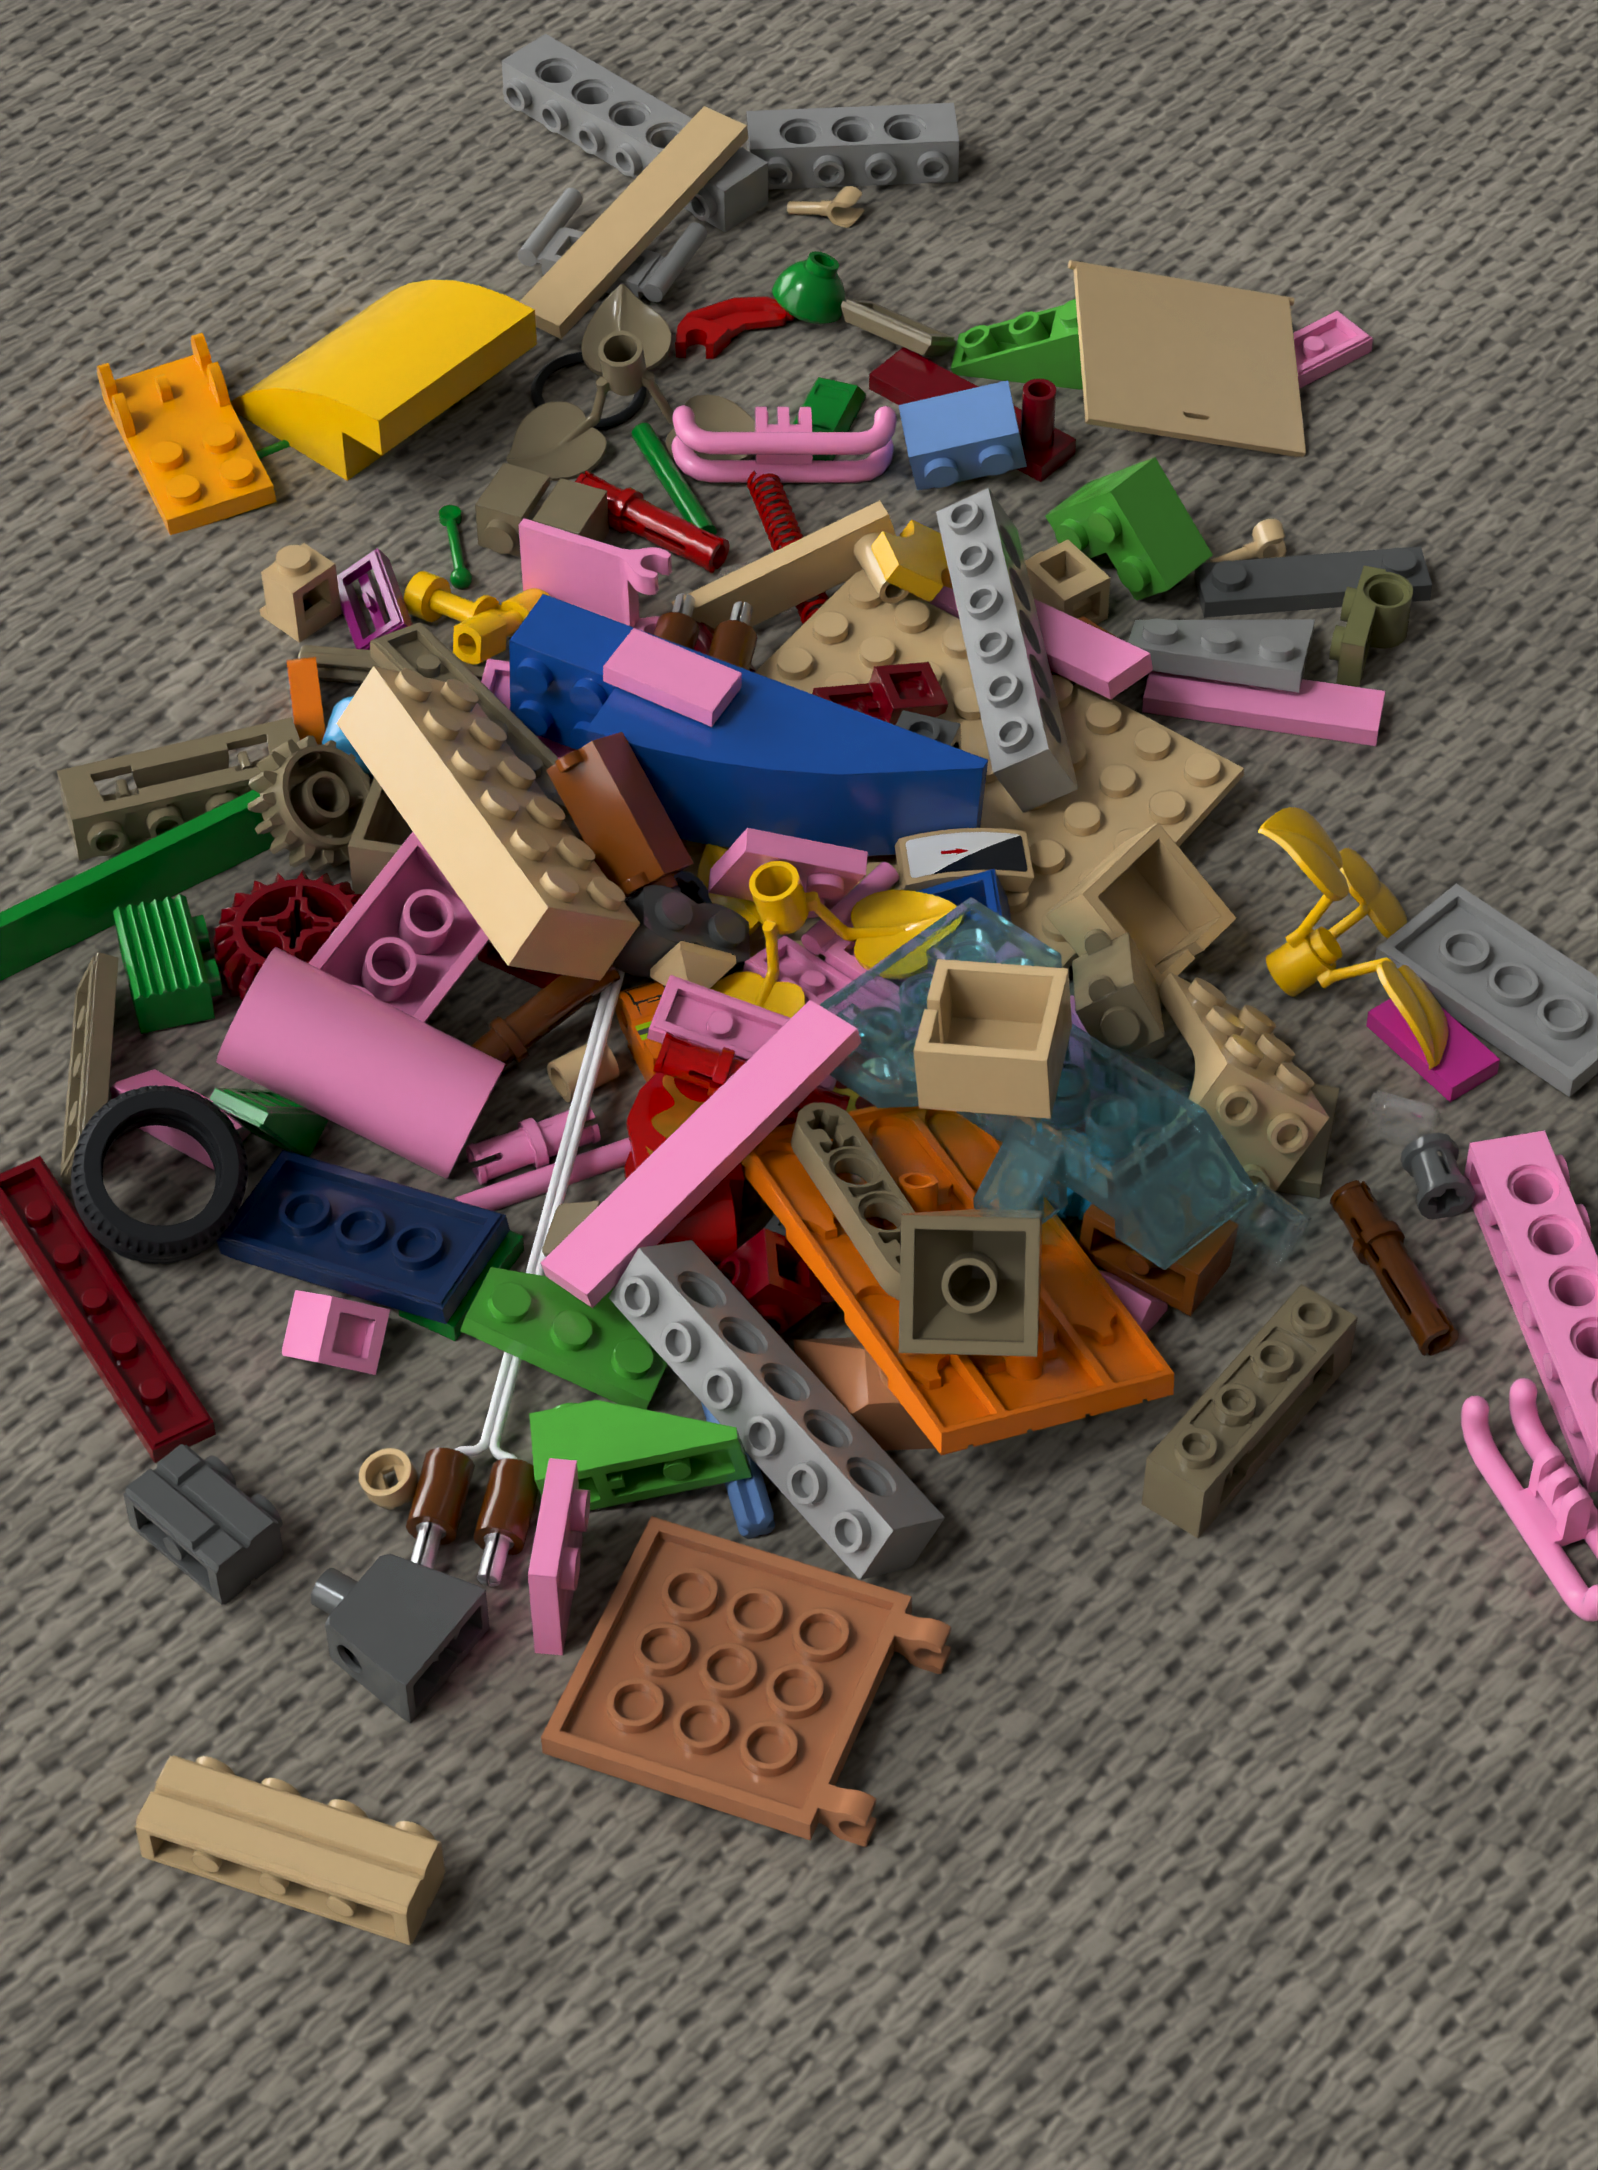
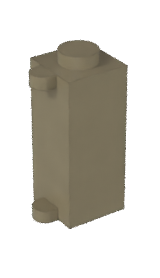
(1116, 993)

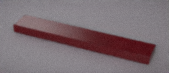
(100, 1311)

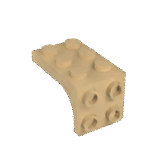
(1245, 1079)

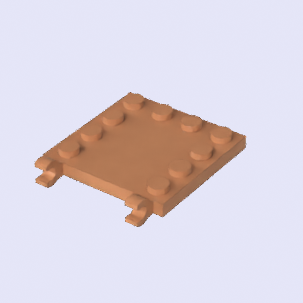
(738, 1680)

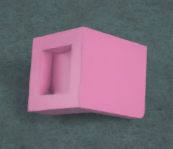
(335, 1332)

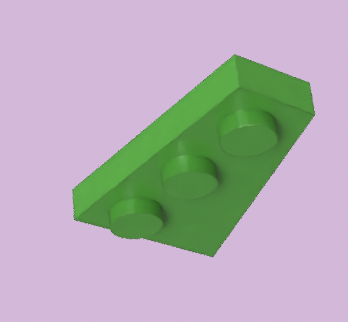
(565, 1336)

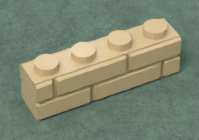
(291, 1847)

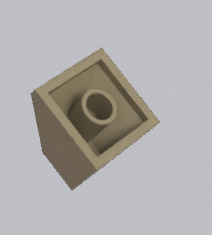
(970, 1282)

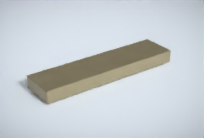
(89, 1052)

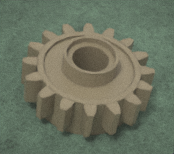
(309, 801)

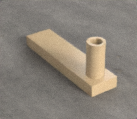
(801, 571)

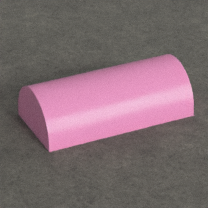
(405, 936)
(359, 1062)

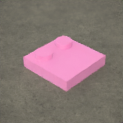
(821, 866)
(556, 1554)

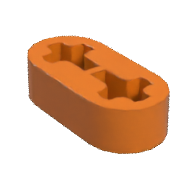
(306, 698)

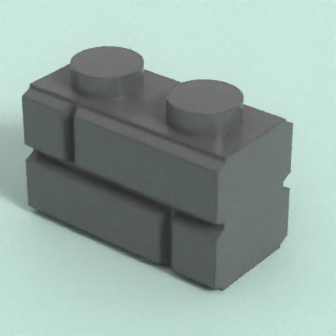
(205, 1522)

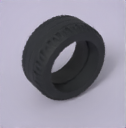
(174, 1109)

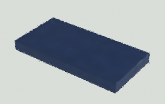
(364, 1236)

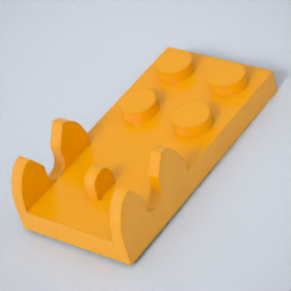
(187, 440)

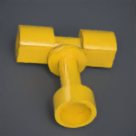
(483, 622)

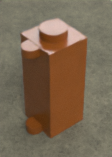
(619, 815)

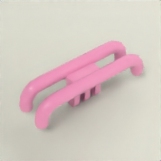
(783, 449)
(1552, 1508)

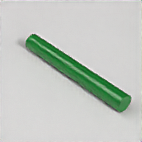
(671, 477)

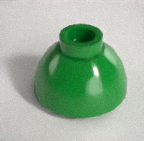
(811, 289)

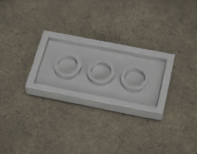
(1504, 986)

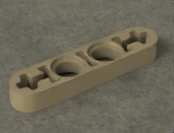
(851, 1202)

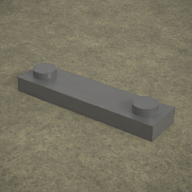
(1300, 581)

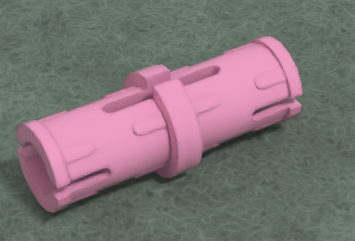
(527, 1145)

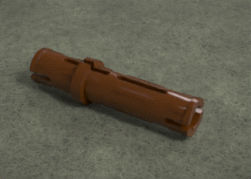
(538, 1016)
(1382, 1248)

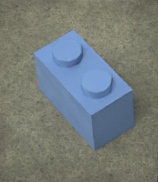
(962, 436)

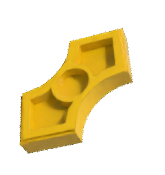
(913, 560)

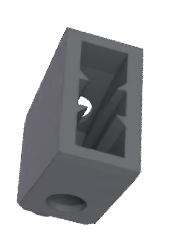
(400, 1628)

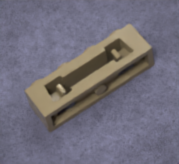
(171, 783)
(1248, 1411)

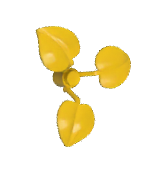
(780, 904)
(1313, 954)

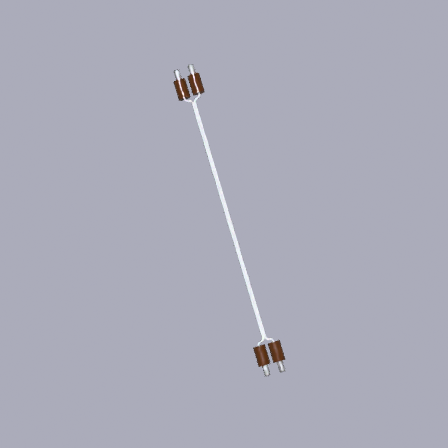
(512, 1484)

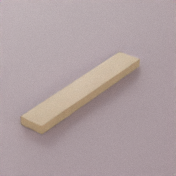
(634, 220)

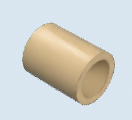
(566, 1069)

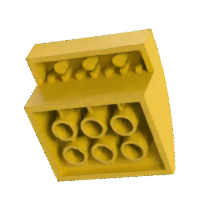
(389, 371)

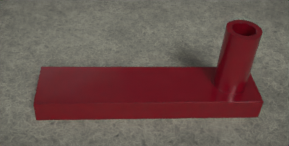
(912, 378)

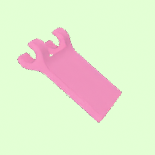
(591, 572)

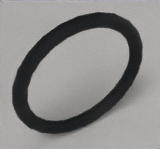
(574, 358)

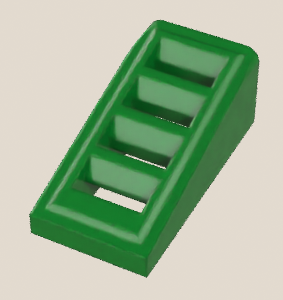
(272, 1118)

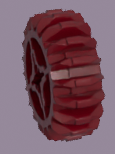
(285, 915)

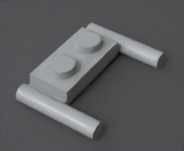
(647, 275)

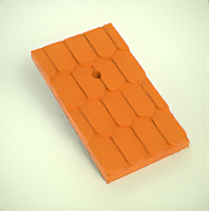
(1088, 1342)

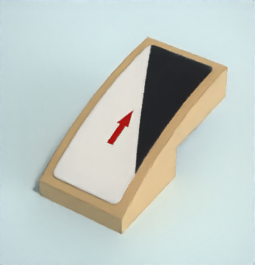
(958, 853)

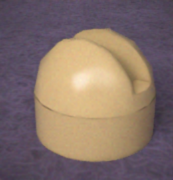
(375, 1484)

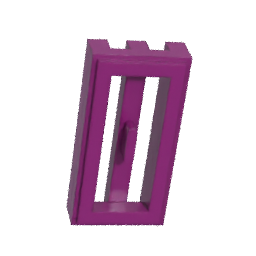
(391, 594)

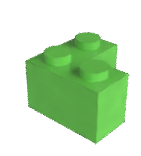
(1138, 525)

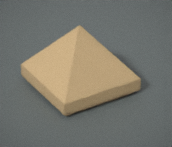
(694, 964)

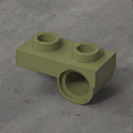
(1375, 617)

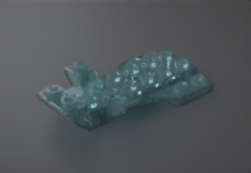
(1118, 1119)

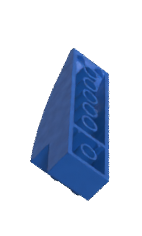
(768, 761)

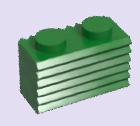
(165, 963)

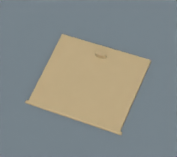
(1188, 360)

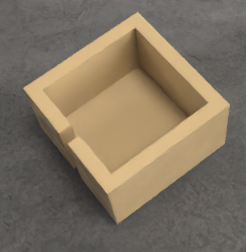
(1151, 894)
(993, 1038)

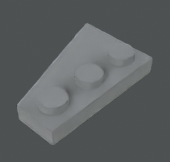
(1232, 651)

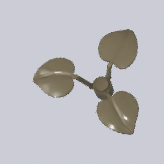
(621, 347)

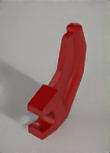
(719, 322)

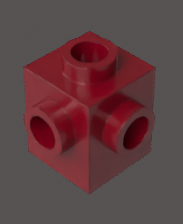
(773, 1279)

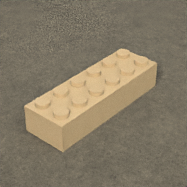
(488, 824)

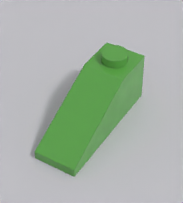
(635, 1451)

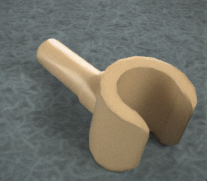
(837, 210)
(1267, 543)

